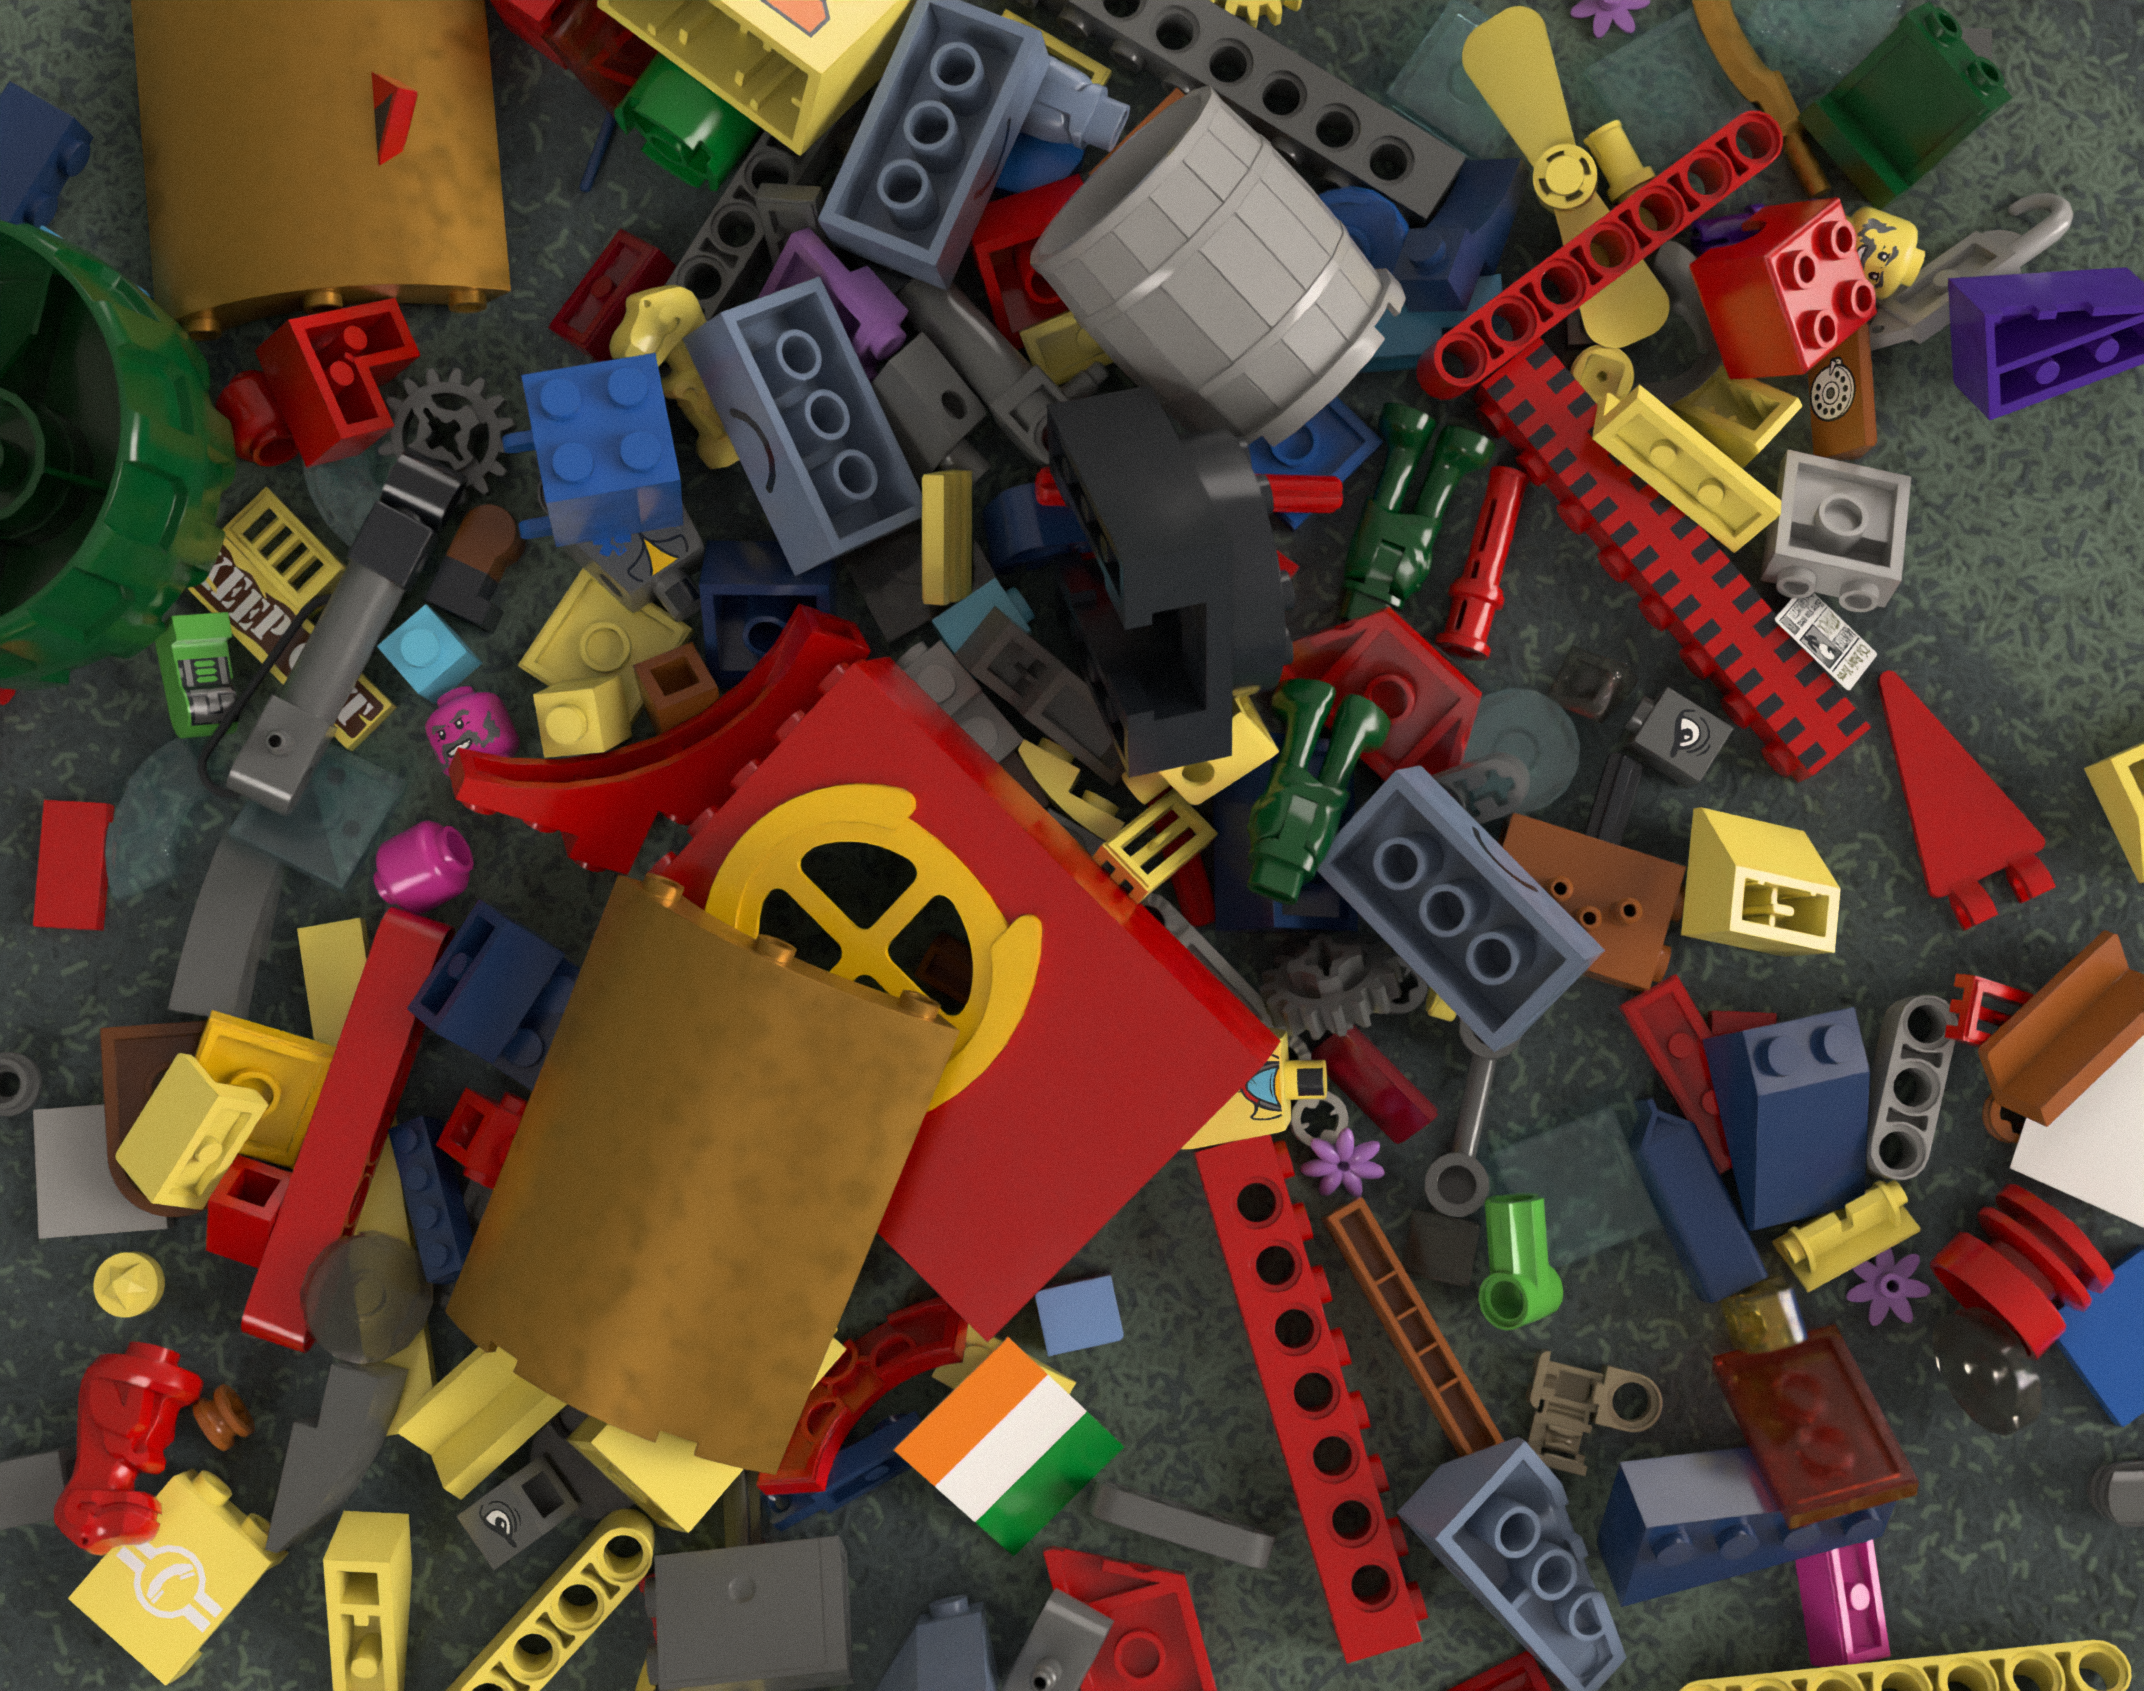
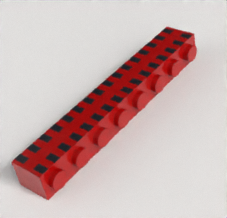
(1671, 566)

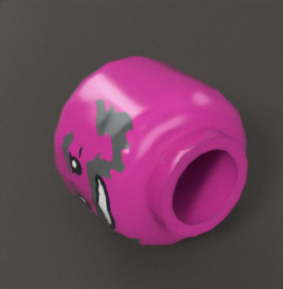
(470, 722)

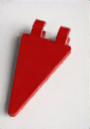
(1958, 812)

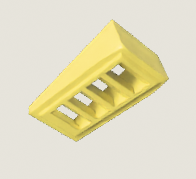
(320, 584)

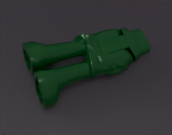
(1392, 548)
(1297, 814)

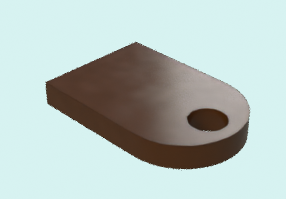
(132, 1068)

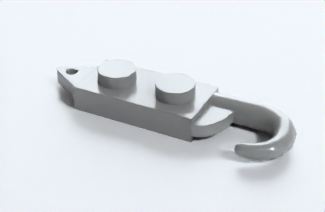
(1924, 306)

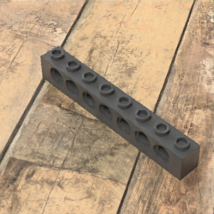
(1268, 71)

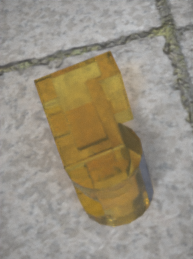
(1764, 1316)

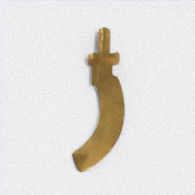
(1762, 87)

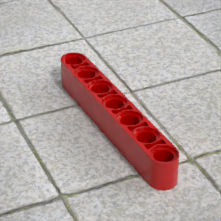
(1625, 241)
(347, 1122)

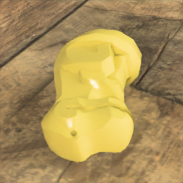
(656, 324)

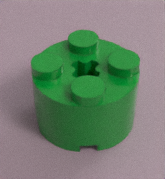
(685, 124)

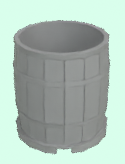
(1216, 275)

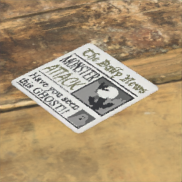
(1826, 638)

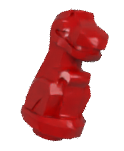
(122, 1428)

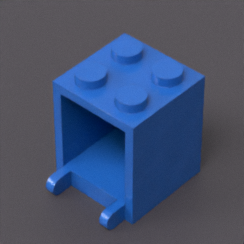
(600, 451)

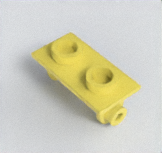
(1848, 1235)

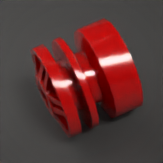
(2031, 1261)

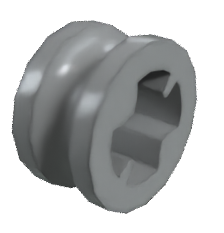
(1325, 1134)

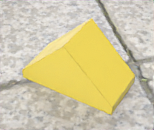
(1737, 414)

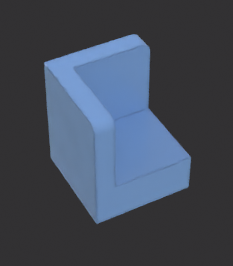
(1079, 1314)

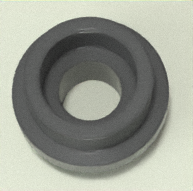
(30, 1083)

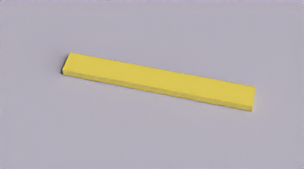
(332, 968)

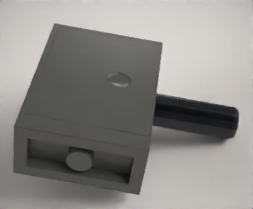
(751, 1610)

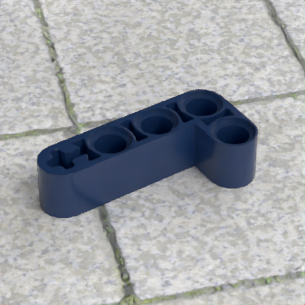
(1029, 533)

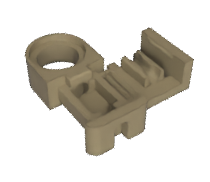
(1568, 1407)

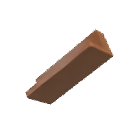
(2067, 1033)

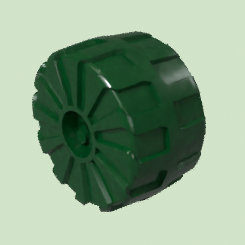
(102, 462)

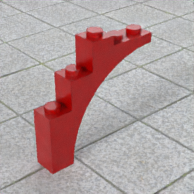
(612, 797)

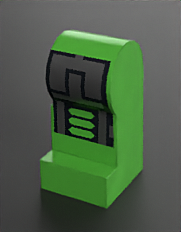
(197, 672)

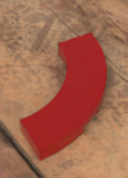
(906, 1345)

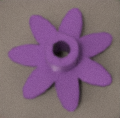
(1606, 11)
(1343, 1163)
(1876, 1286)

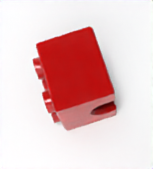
(1786, 291)

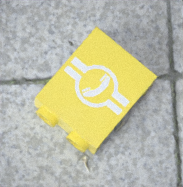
(180, 1586)

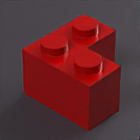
(329, 376)

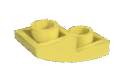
(1056, 778)

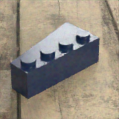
(1705, 1521)

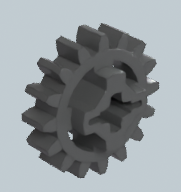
(471, 419)
(1331, 984)

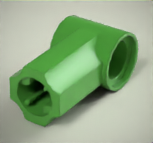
(1518, 1263)

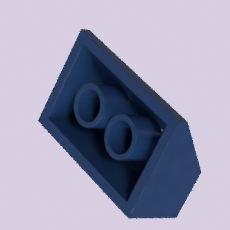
(1239, 909)

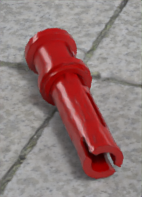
(1478, 592)

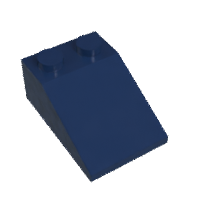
(1794, 1114)

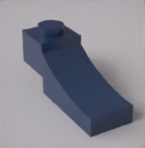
(1464, 238)

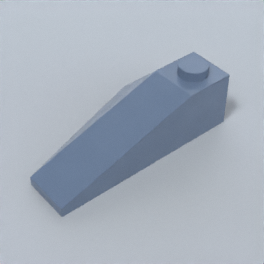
(1510, 1542)
(945, 1651)

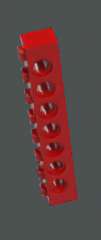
(1361, 1623)

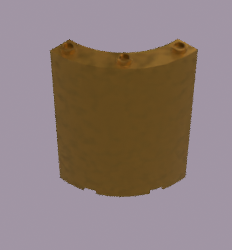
(271, 167)
(698, 1178)

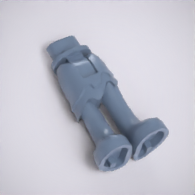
(1074, 110)

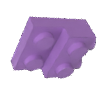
(860, 298)

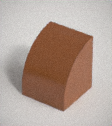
(675, 687)

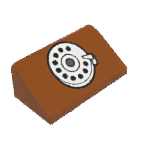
(1844, 400)

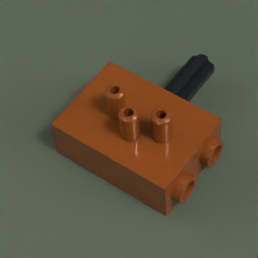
(1608, 889)

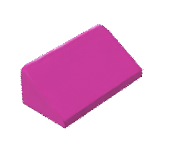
(1843, 1606)

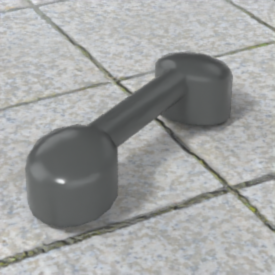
(1457, 1181)

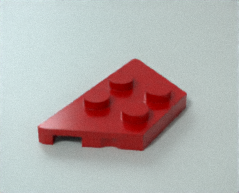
(1405, 677)
(1154, 1628)

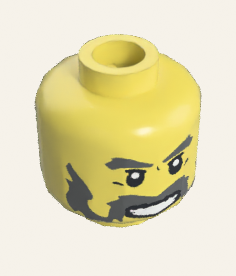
(1886, 249)

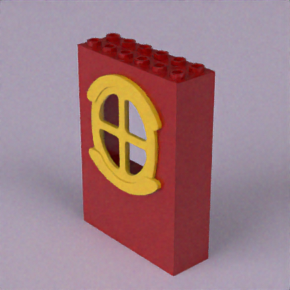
(1085, 1019)

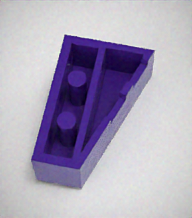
(2042, 334)

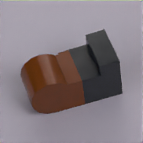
(474, 566)

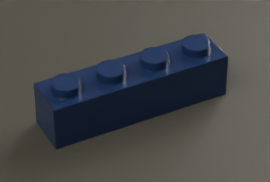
(432, 1198)

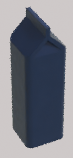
(1693, 1204)

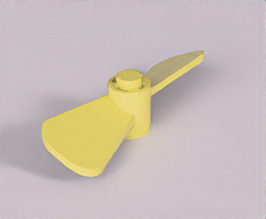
(1519, 80)

